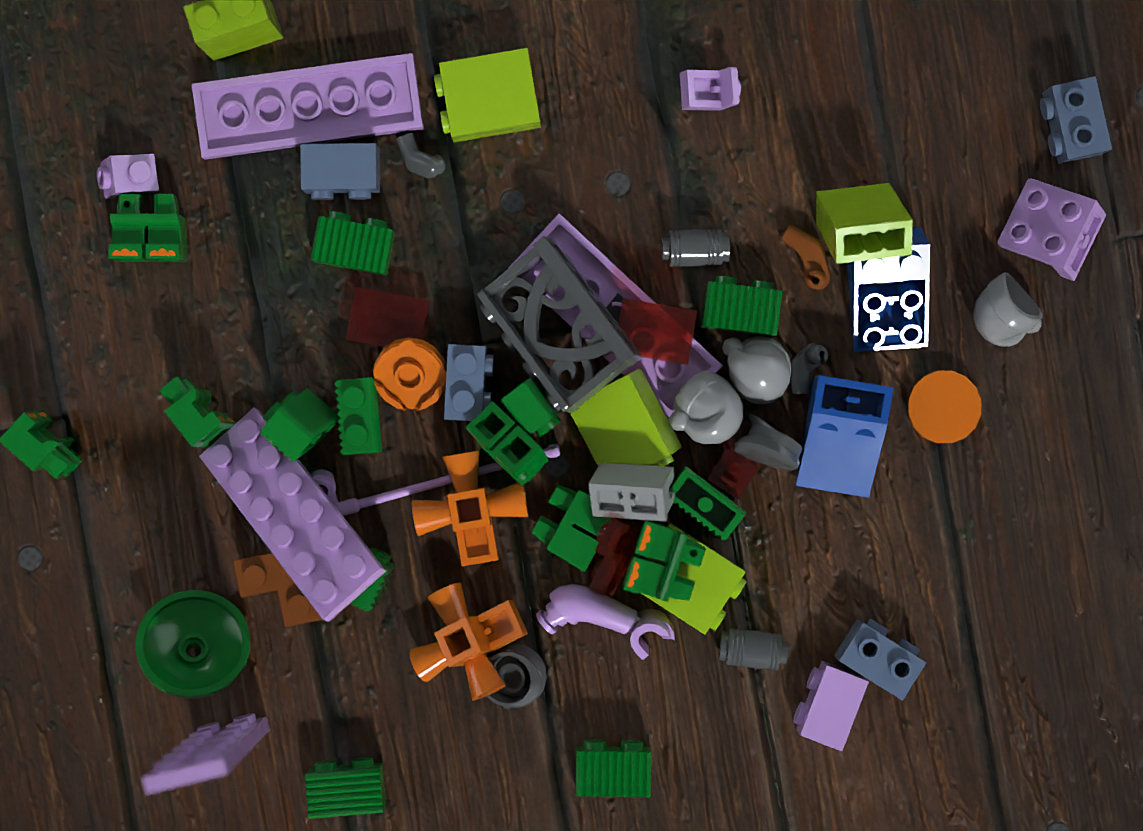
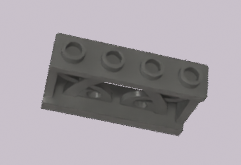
(608, 334)

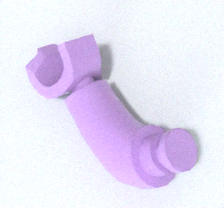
(581, 604)

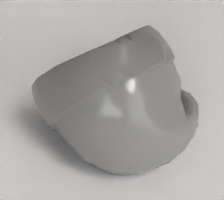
(1006, 312)
(758, 368)
(707, 409)

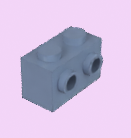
(1075, 120)
(340, 169)
(467, 381)
(880, 658)

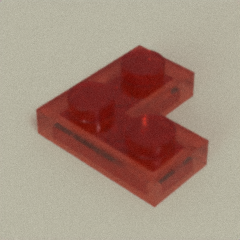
(617, 544)

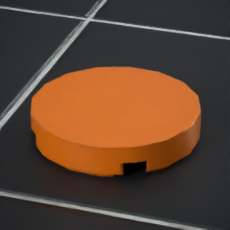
(410, 374)
(943, 406)

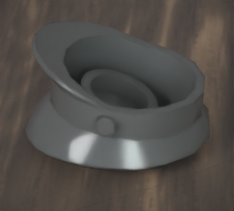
(768, 446)
(521, 671)

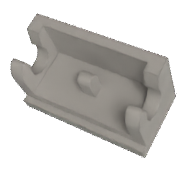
(631, 491)

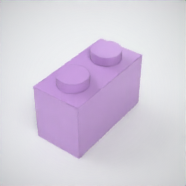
(830, 705)

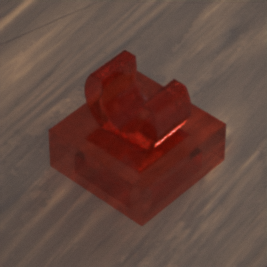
(732, 473)

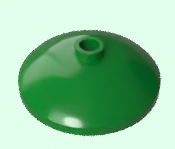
(188, 622)

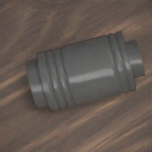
(695, 247)
(753, 649)

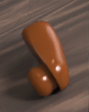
(812, 254)

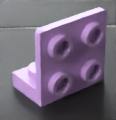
(1053, 227)

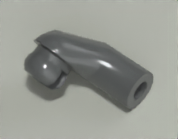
(417, 161)
(803, 364)

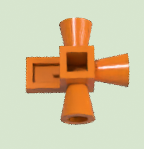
(470, 510)
(468, 640)

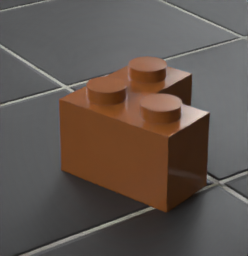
(265, 574)

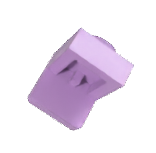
(710, 89)
(128, 175)

